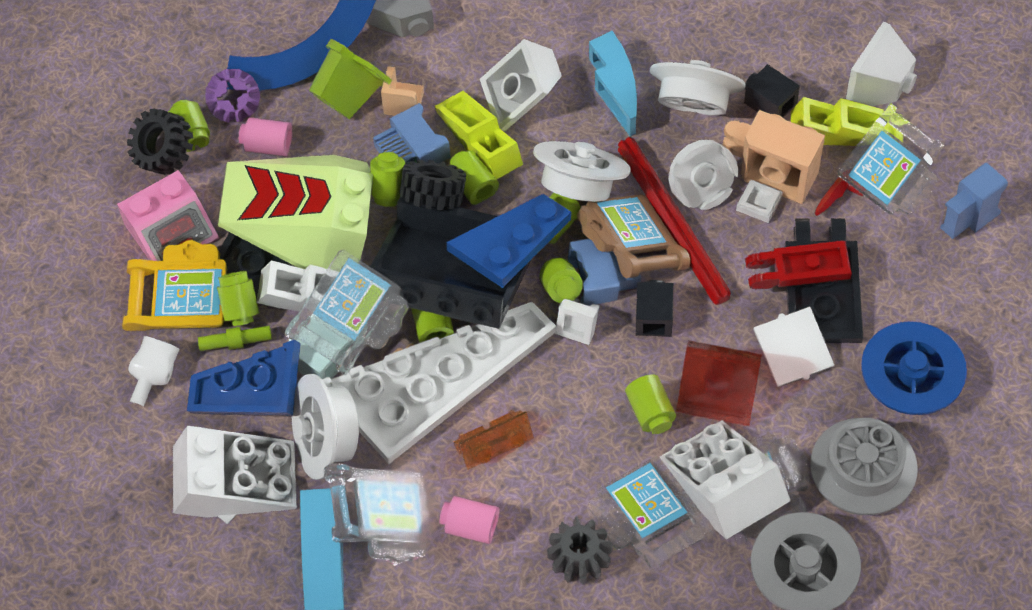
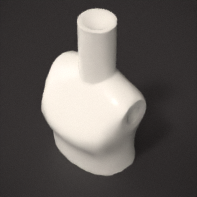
(151, 367)

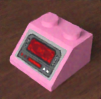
(166, 216)

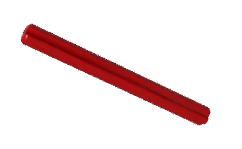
(674, 220)

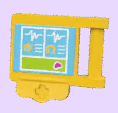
(182, 289)

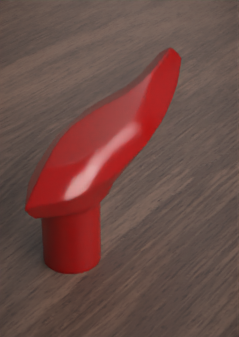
(835, 192)

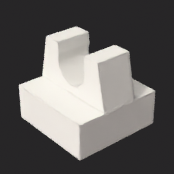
(577, 320)

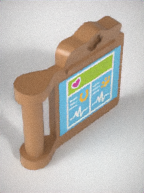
(631, 227)

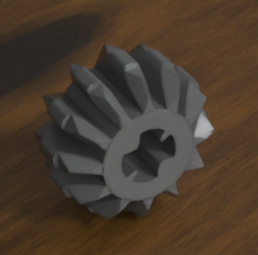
(579, 563)

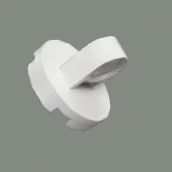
(703, 174)

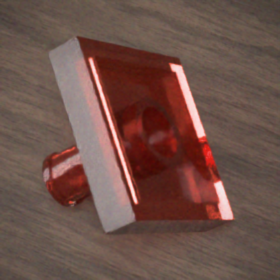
(718, 383)

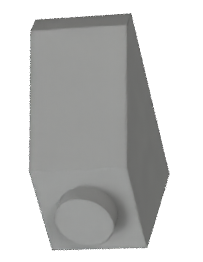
(402, 17)

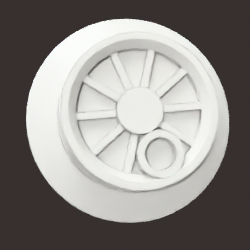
(695, 87)
(579, 170)
(323, 425)

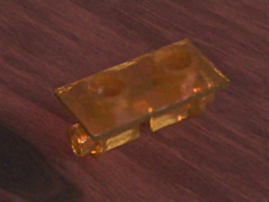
(503, 435)

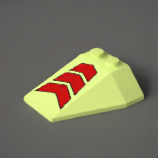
(299, 206)

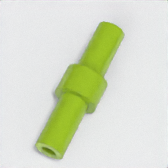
(234, 338)

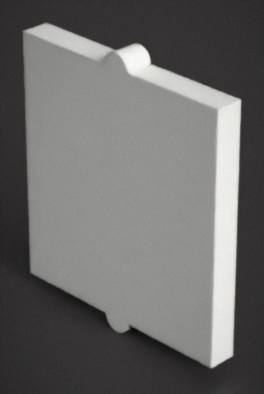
(793, 347)

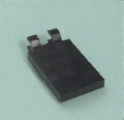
(833, 303)

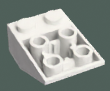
(232, 473)
(727, 478)

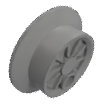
(864, 466)
(805, 562)

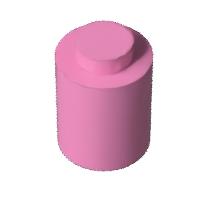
(266, 136)
(469, 519)

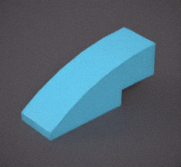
(615, 79)
(320, 554)

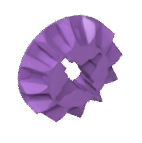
(239, 80)

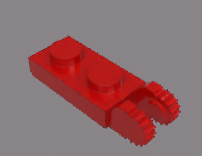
(800, 265)

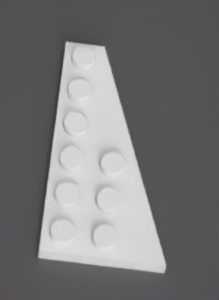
(433, 379)

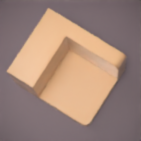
(399, 96)

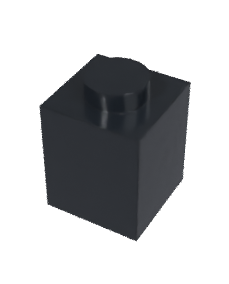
(771, 92)
(654, 308)

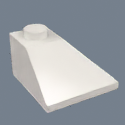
(882, 70)
(519, 81)

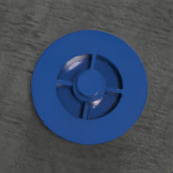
(913, 368)

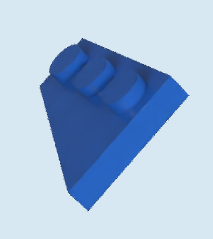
(510, 240)
(248, 387)

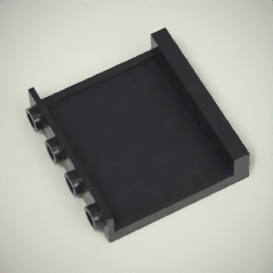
(434, 278)

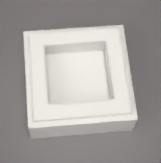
(759, 201)

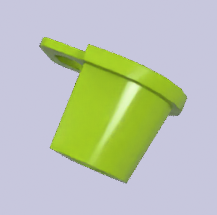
(346, 80)

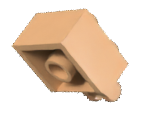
(776, 153)

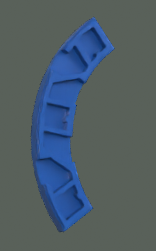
(308, 56)

